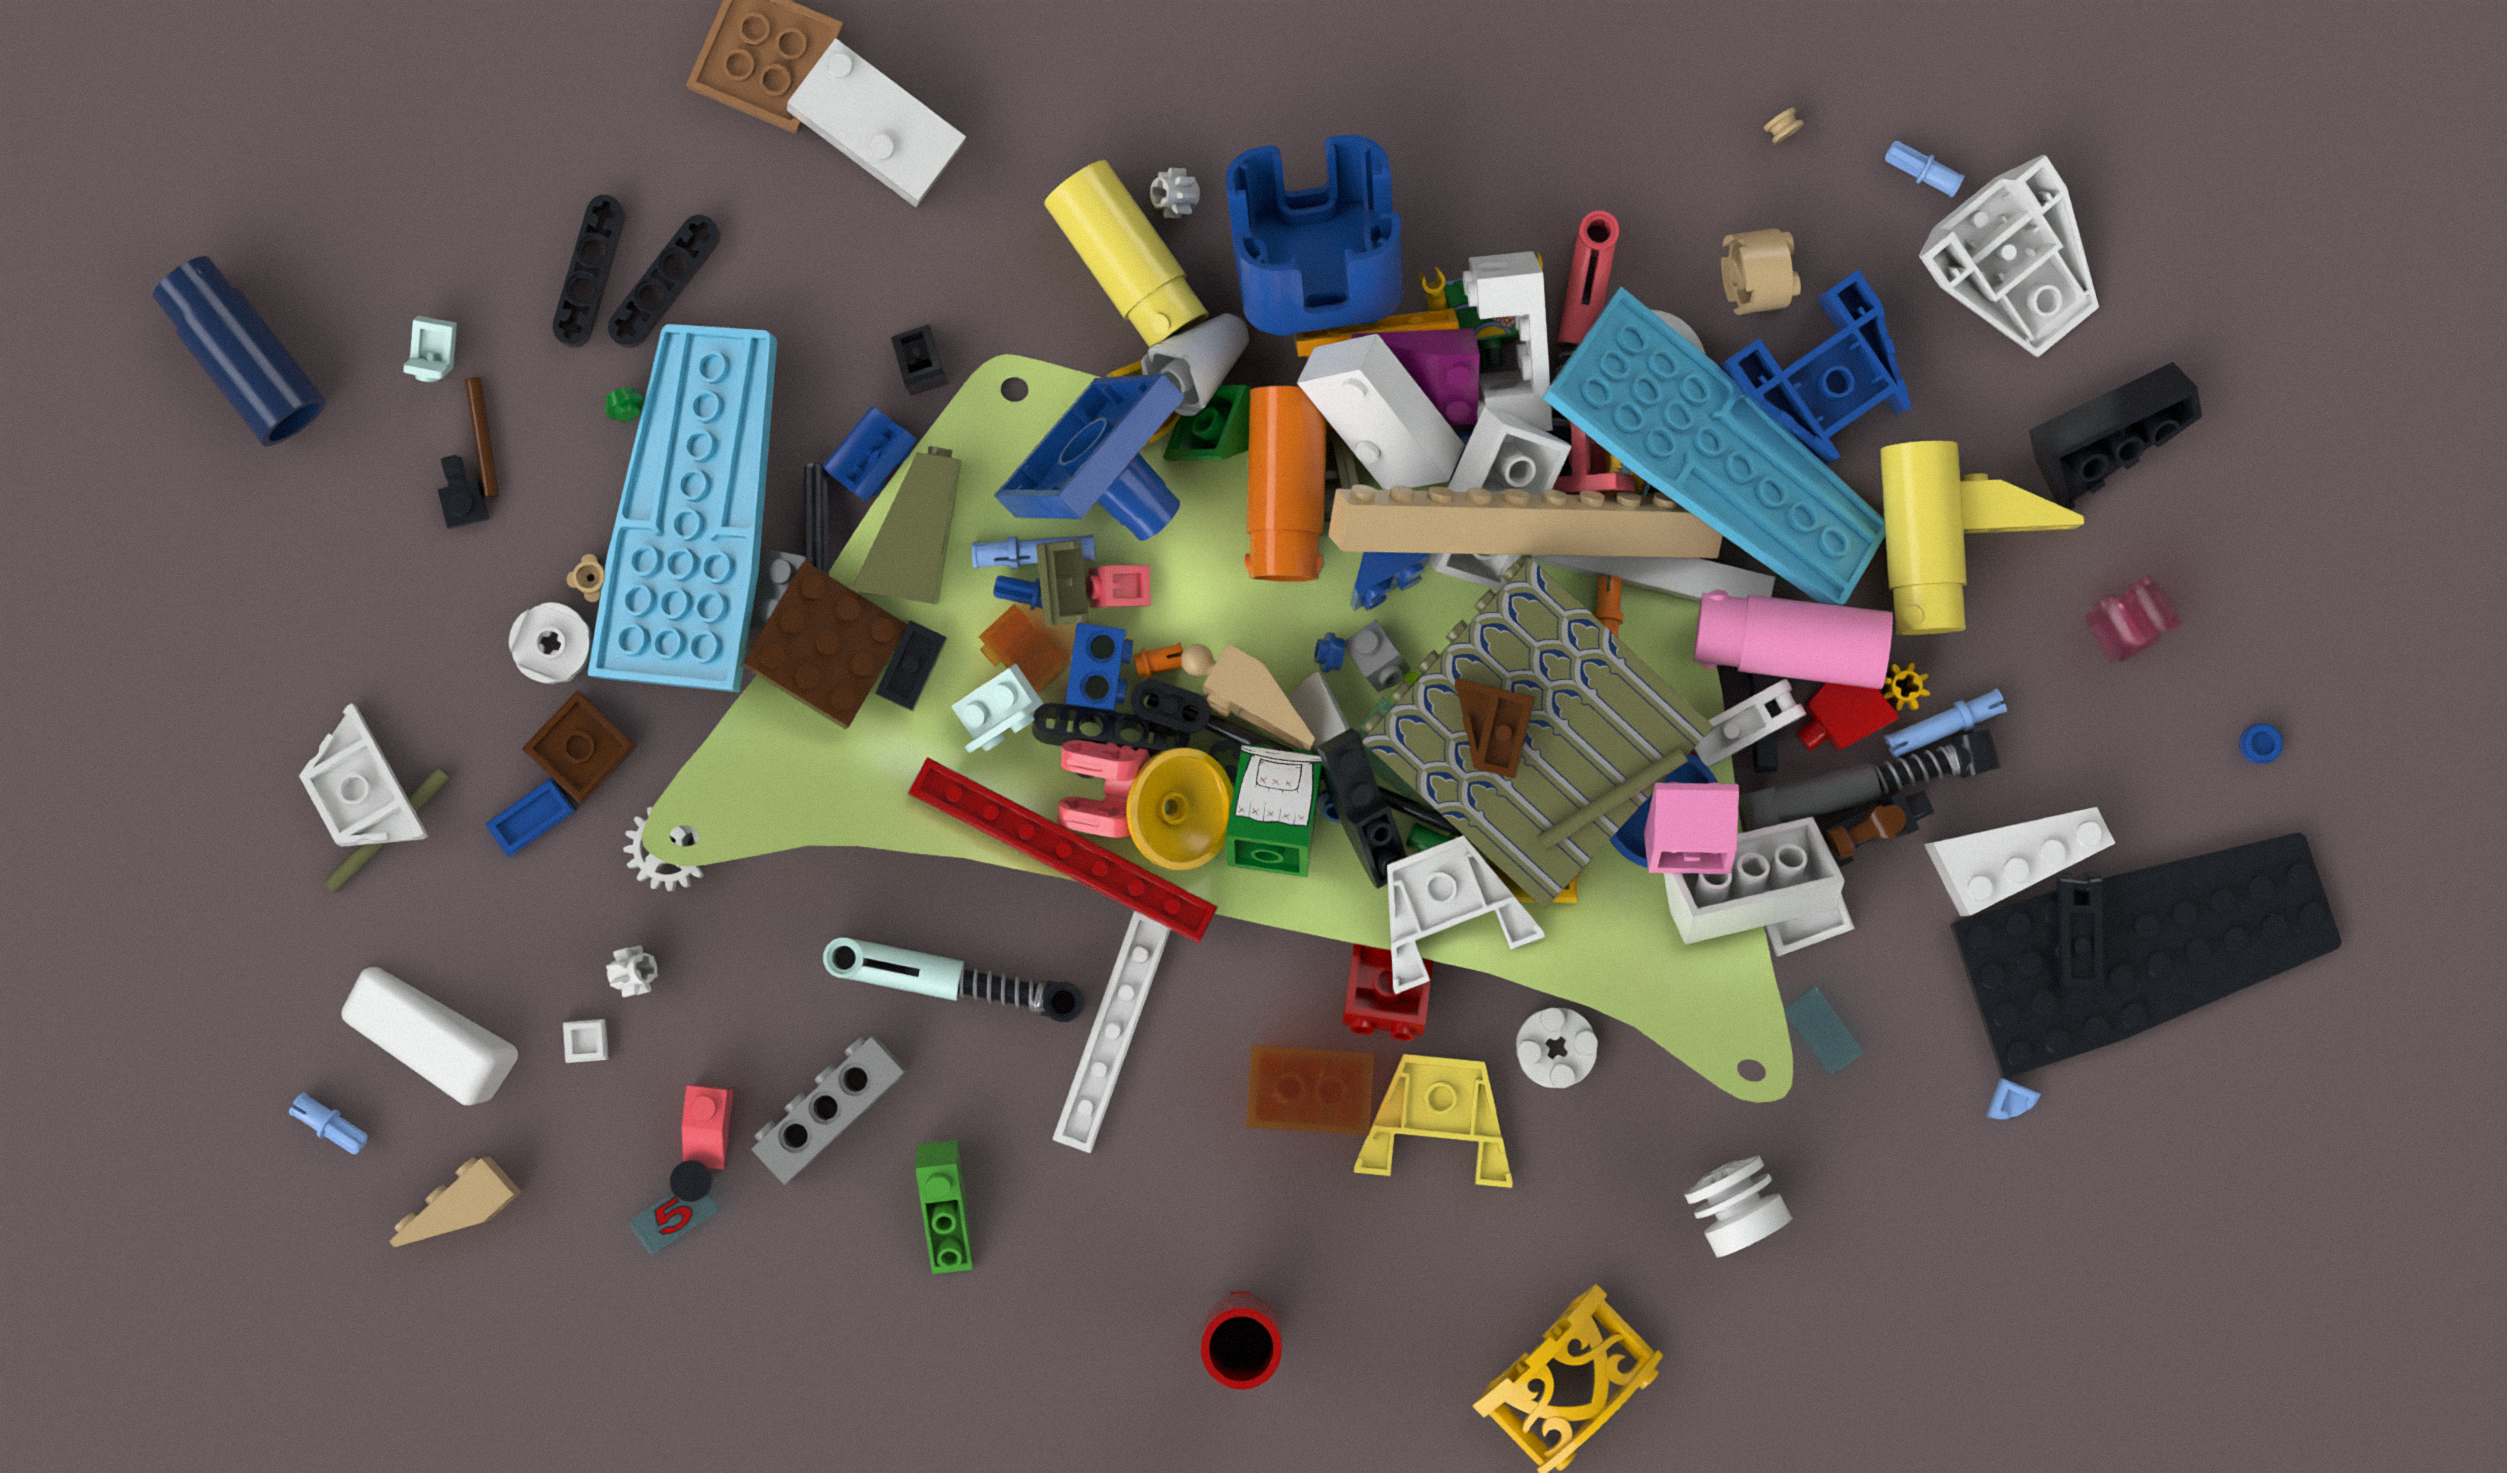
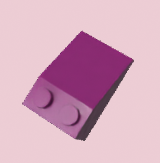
(1442, 366)

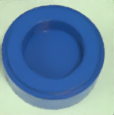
(2260, 743)

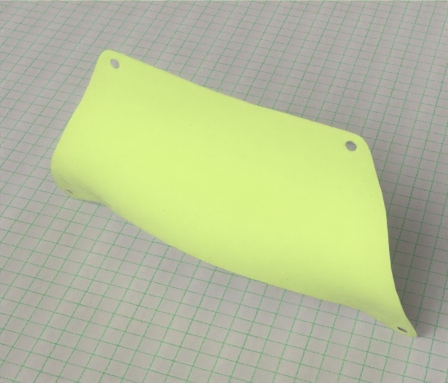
(794, 779)

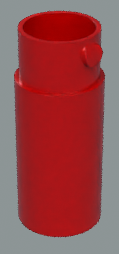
(1234, 1372)

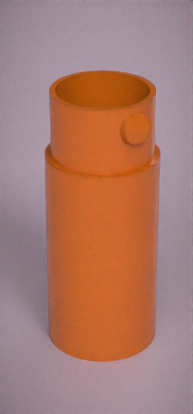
(1285, 485)

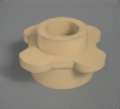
(578, 578)

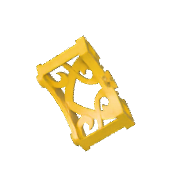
(1572, 1324)

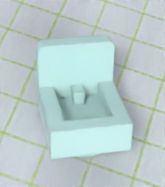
(431, 349)

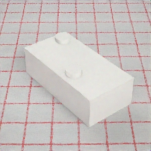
(875, 123)
(1381, 413)

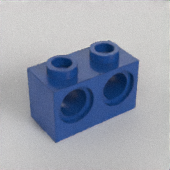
(1086, 666)

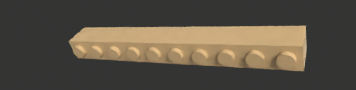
(1517, 523)

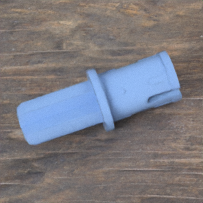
(1924, 168)
(328, 1123)

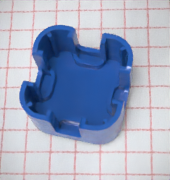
(1319, 251)

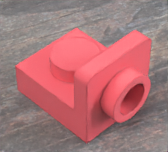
(1118, 586)

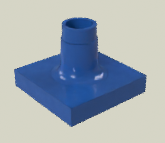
(1097, 458)

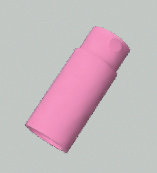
(1794, 639)

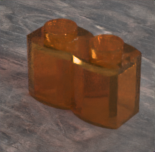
(1018, 640)

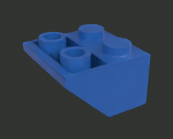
(1384, 572)

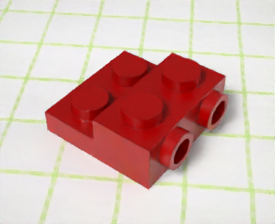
(1372, 1000)

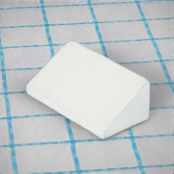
(1319, 709)

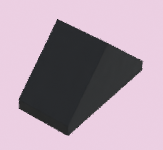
(919, 360)

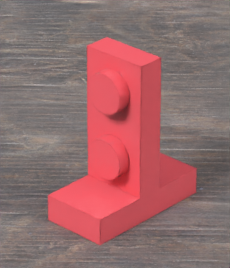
(1589, 469)

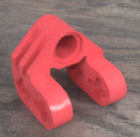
(1119, 769)

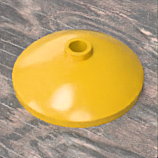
(1198, 810)

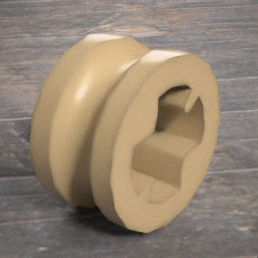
(1784, 125)

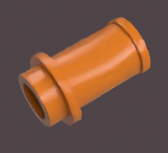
(1157, 660)

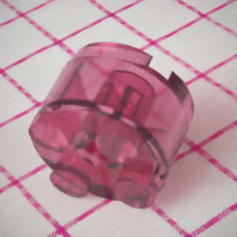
(2133, 621)

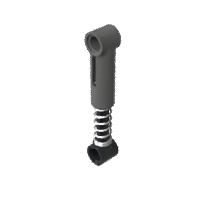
(1865, 782)

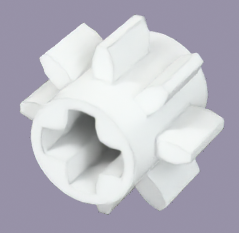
(1174, 193)
(632, 971)

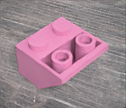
(1692, 828)

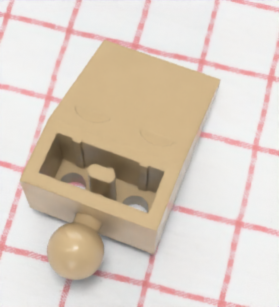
(1248, 690)

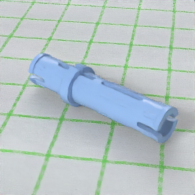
(1022, 552)
(1946, 723)

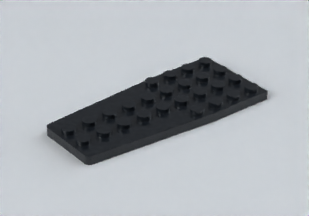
(2169, 946)

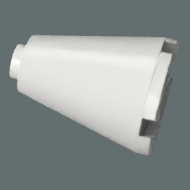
(1198, 359)

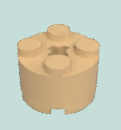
(1759, 270)

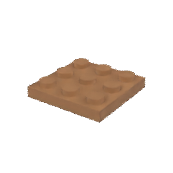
(761, 56)

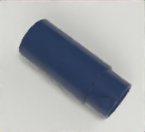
(239, 351)

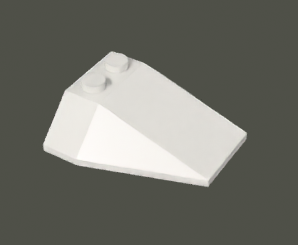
(2016, 257)

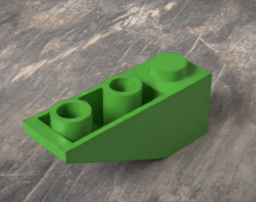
(944, 1206)

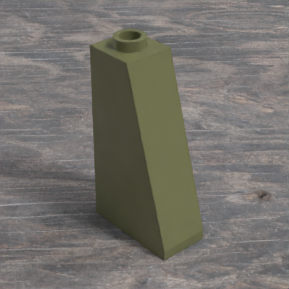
(914, 537)

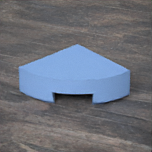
(2011, 1100)

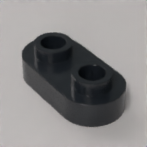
(1171, 706)

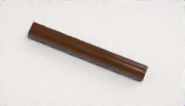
(481, 437)

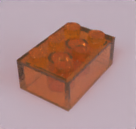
(1310, 1089)

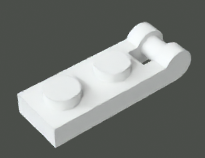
(1748, 723)

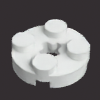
(542, 621)
(1580, 1047)

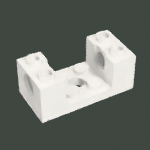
(1514, 287)

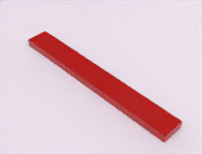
(1062, 850)

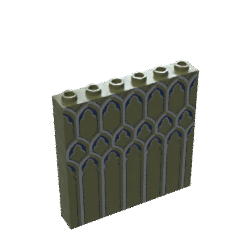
(1590, 728)

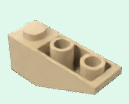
(470, 1200)

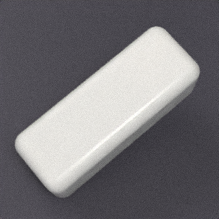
(429, 1037)

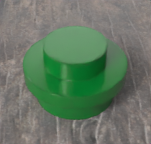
(624, 404)

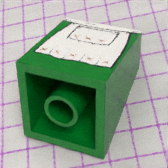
(1274, 810)

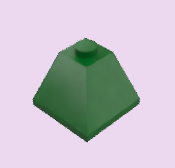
(1216, 430)

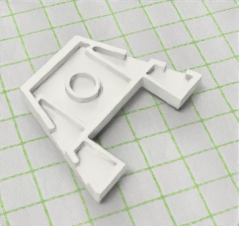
(1443, 890)

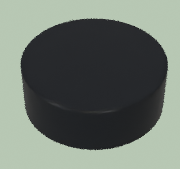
(691, 1180)

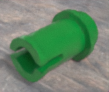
(1424, 838)

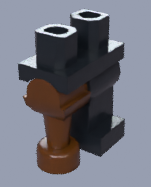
(1890, 819)

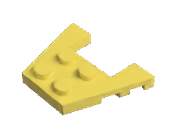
(1439, 1101)

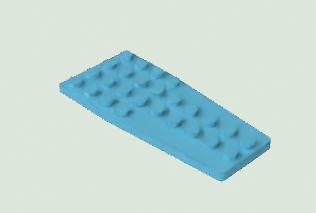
(1714, 450)
(690, 515)

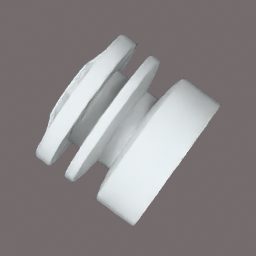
(1737, 1206)

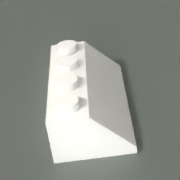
(1499, 457)
(1773, 879)

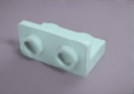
(997, 706)

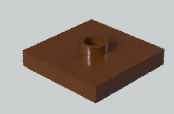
(579, 747)

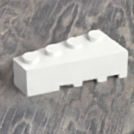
(2005, 860)

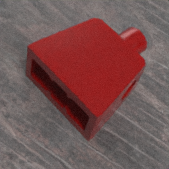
(1844, 715)

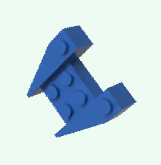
(1835, 378)

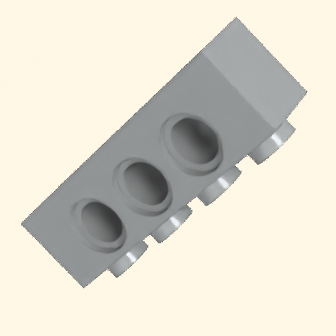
(790, 1160)

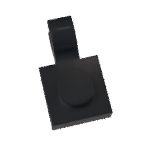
(462, 500)

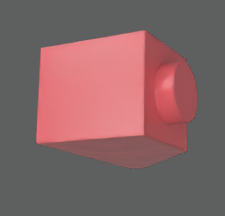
(706, 1124)

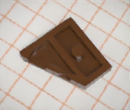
(1494, 725)

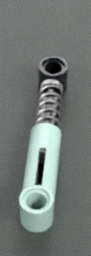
(948, 978)

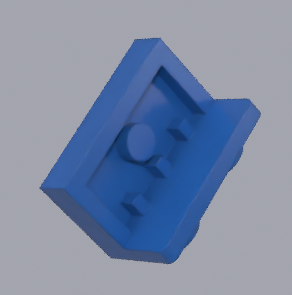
(869, 454)

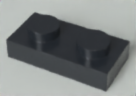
(911, 666)

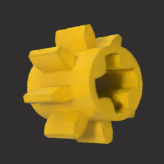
(1913, 681)

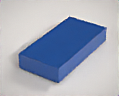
(530, 817)

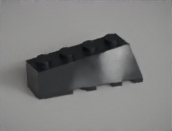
(2113, 431)

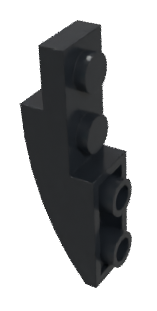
(1360, 806)

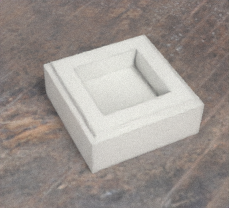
(585, 1041)

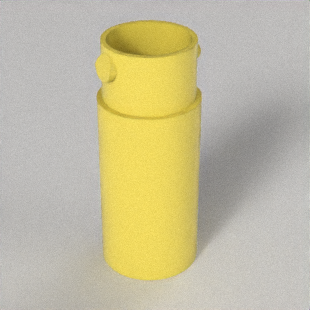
(1125, 253)
(1924, 536)

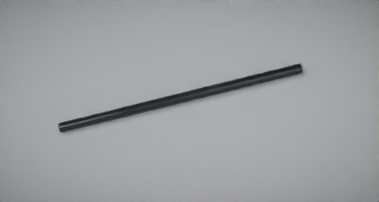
(1249, 738)

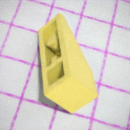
(2002, 507)

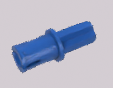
(1018, 591)

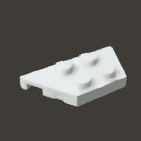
(358, 788)

